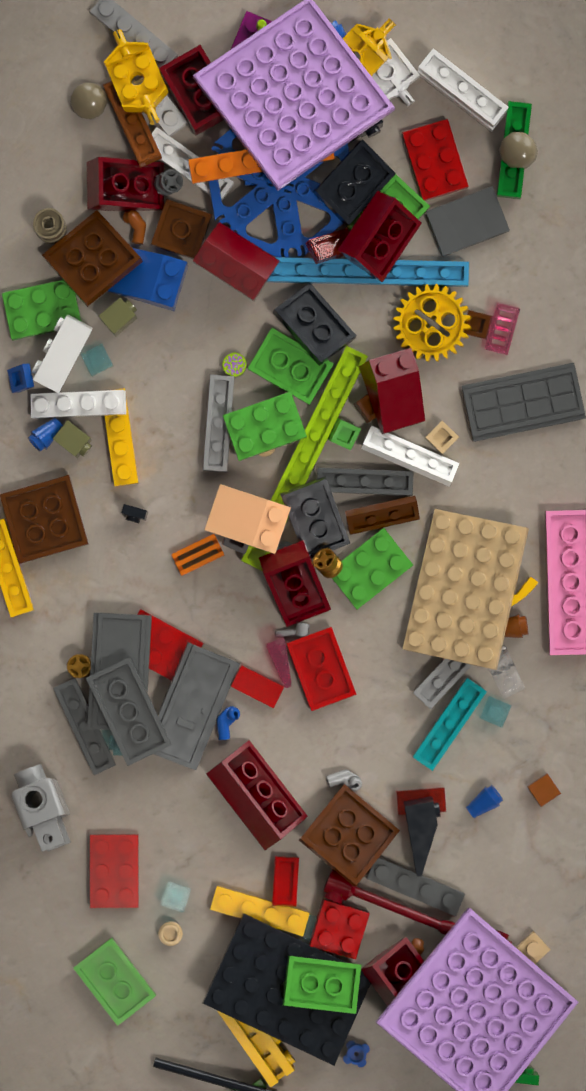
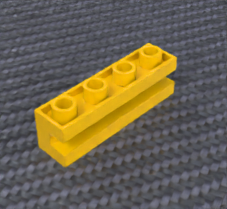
(262, 1050)

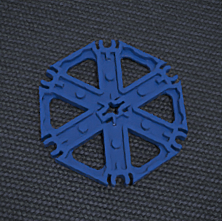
(283, 204)

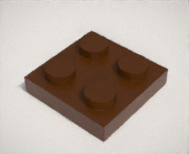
(181, 229)

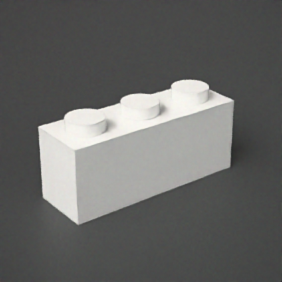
(61, 353)

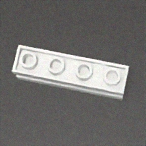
(462, 90)

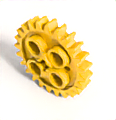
(445, 306)

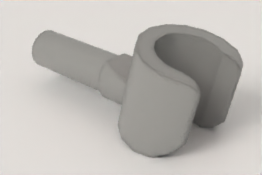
(302, 629)

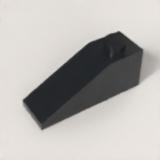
(422, 825)

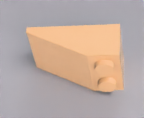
(247, 518)

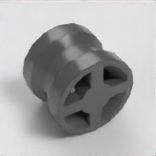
(173, 179)

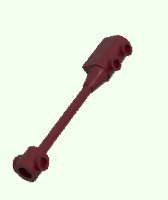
(339, 889)

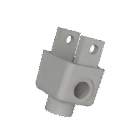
(46, 818)

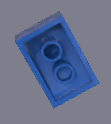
(154, 281)

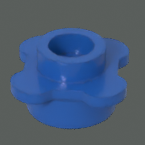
(353, 1047)

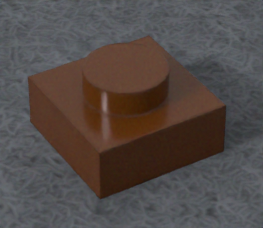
(479, 323)
(365, 408)

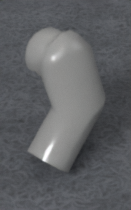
(344, 777)

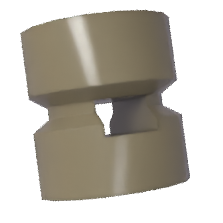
(49, 225)

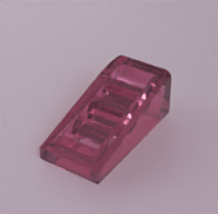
(507, 308)
(279, 656)

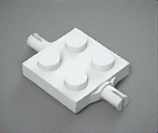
(396, 75)

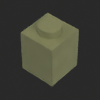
(119, 316)
(73, 440)

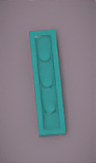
(449, 724)

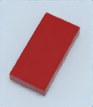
(257, 686)
(285, 881)

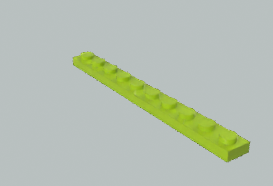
(317, 433)

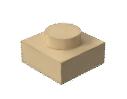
(441, 437)
(533, 947)

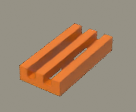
(216, 545)

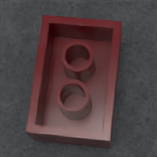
(186, 92)

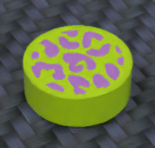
(234, 364)

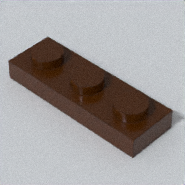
(382, 515)

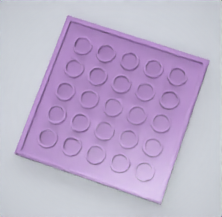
(293, 93)
(476, 1009)

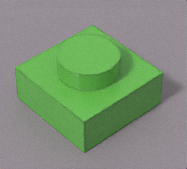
(344, 434)

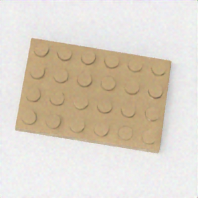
(465, 589)

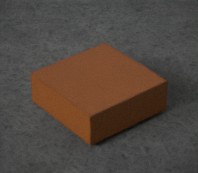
(544, 790)

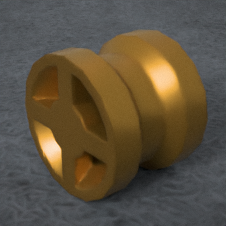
(322, 563)
(76, 667)

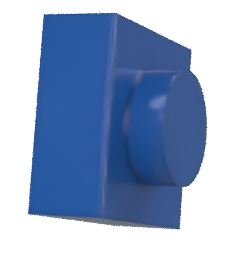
(20, 378)

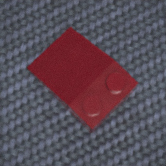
(123, 185)
(394, 390)
(294, 583)

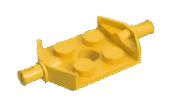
(370, 44)
(131, 60)

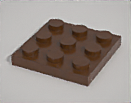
(92, 258)
(44, 519)
(349, 835)

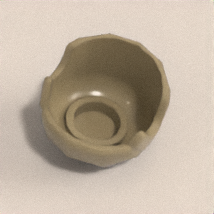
(89, 100)
(518, 150)

